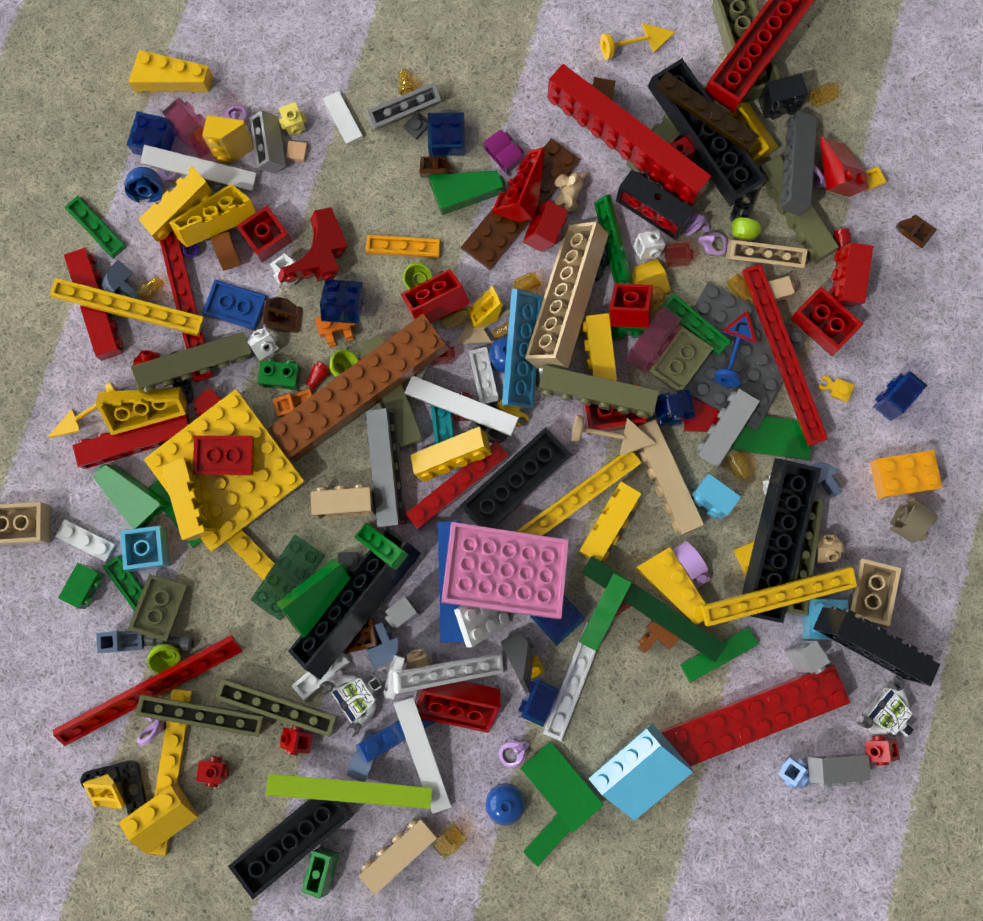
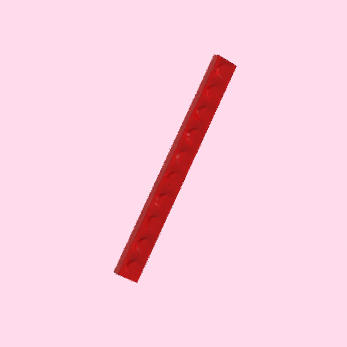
(182, 290)
(784, 355)
(153, 686)

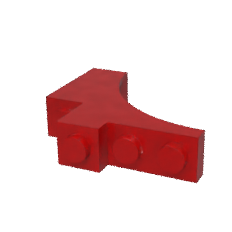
(326, 246)

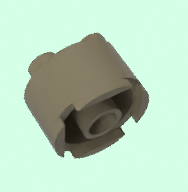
(913, 520)

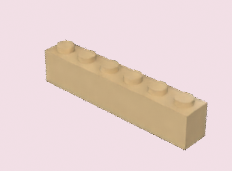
(669, 481)

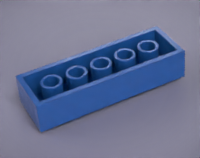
(449, 625)

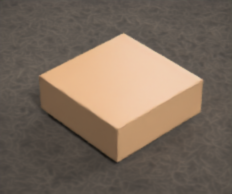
(296, 151)

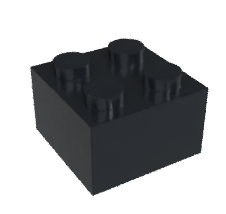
(783, 96)

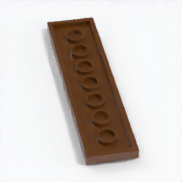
(498, 233)

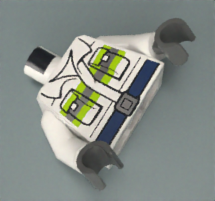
(354, 698)
(889, 711)

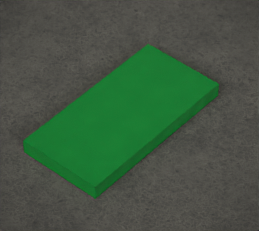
(774, 438)
(562, 786)

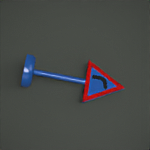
(742, 330)

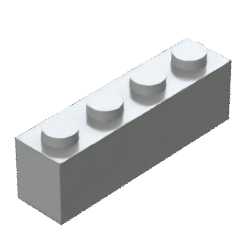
(403, 106)
(727, 427)

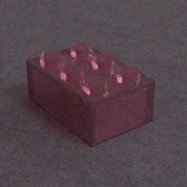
(187, 126)
(654, 340)

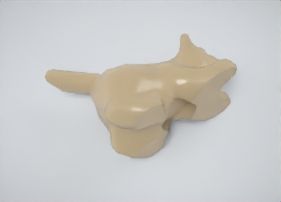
(570, 189)

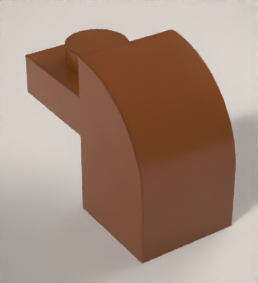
(226, 250)
(656, 633)

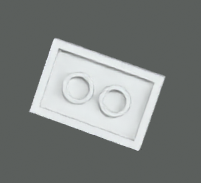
(479, 623)
(397, 664)

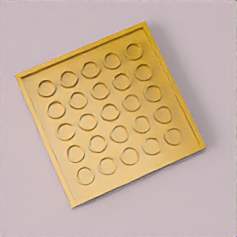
(233, 499)

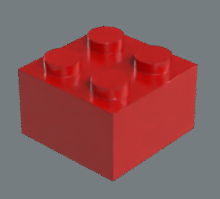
(545, 226)
(264, 233)
(631, 305)

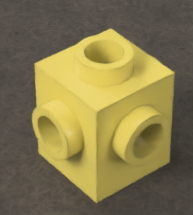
(292, 119)

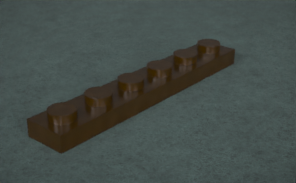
(707, 112)

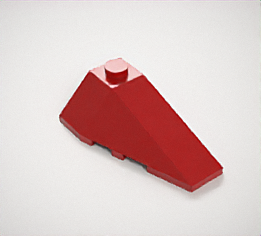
(523, 194)

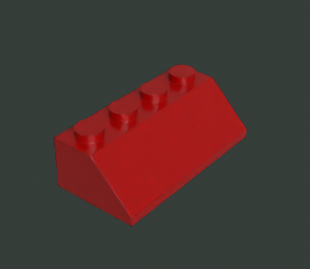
(460, 705)

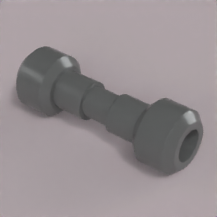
(185, 642)

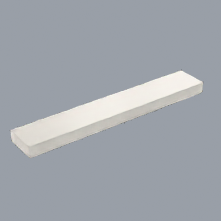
(208, 170)
(461, 405)
(447, 672)
(569, 691)
(422, 752)

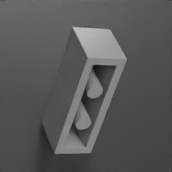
(267, 142)
(401, 613)
(807, 657)
(839, 769)

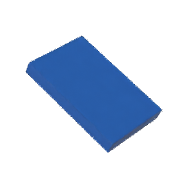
(234, 305)

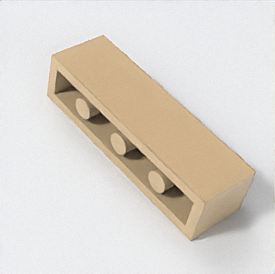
(766, 253)
(397, 855)

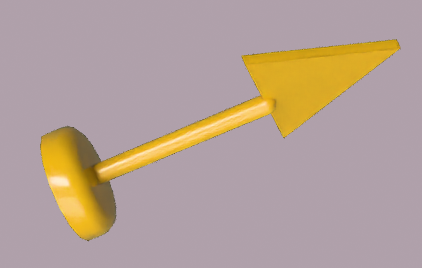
(655, 35)
(69, 422)

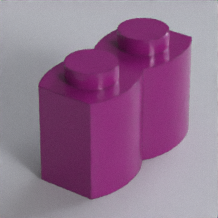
(504, 151)

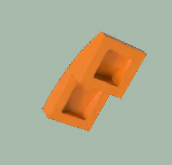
(288, 402)

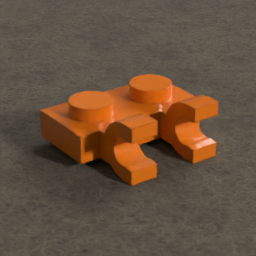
(329, 328)

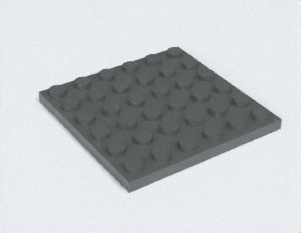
(753, 362)

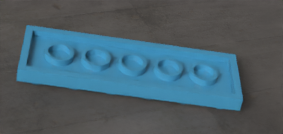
(520, 373)

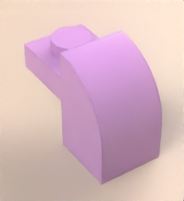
(692, 564)

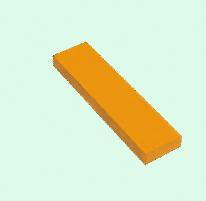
(403, 246)

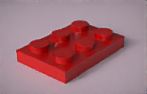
(223, 455)

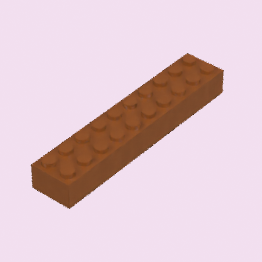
(358, 388)

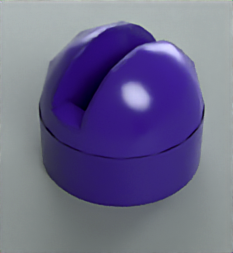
(187, 249)

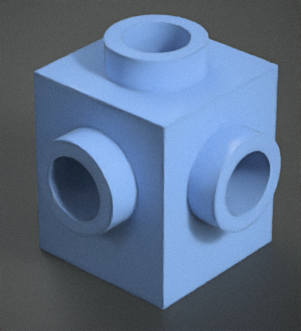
(789, 770)

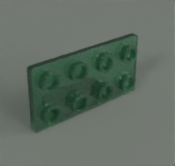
(291, 569)

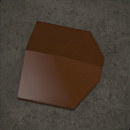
(434, 166)
(916, 230)
(281, 315)
(364, 639)

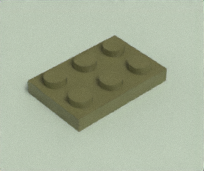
(680, 360)
(157, 608)

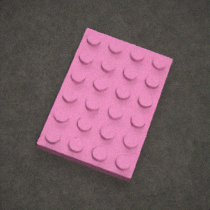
(505, 571)

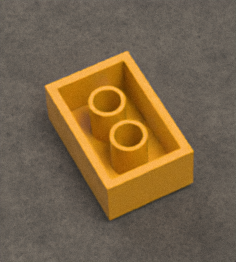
(906, 474)

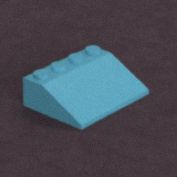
(641, 773)

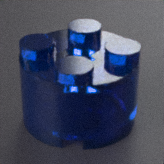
(674, 408)

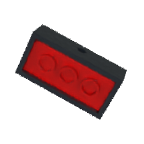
(654, 204)

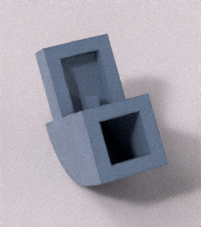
(116, 280)
(829, 483)
(119, 641)
(385, 650)
(358, 768)

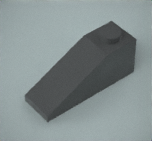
(520, 656)

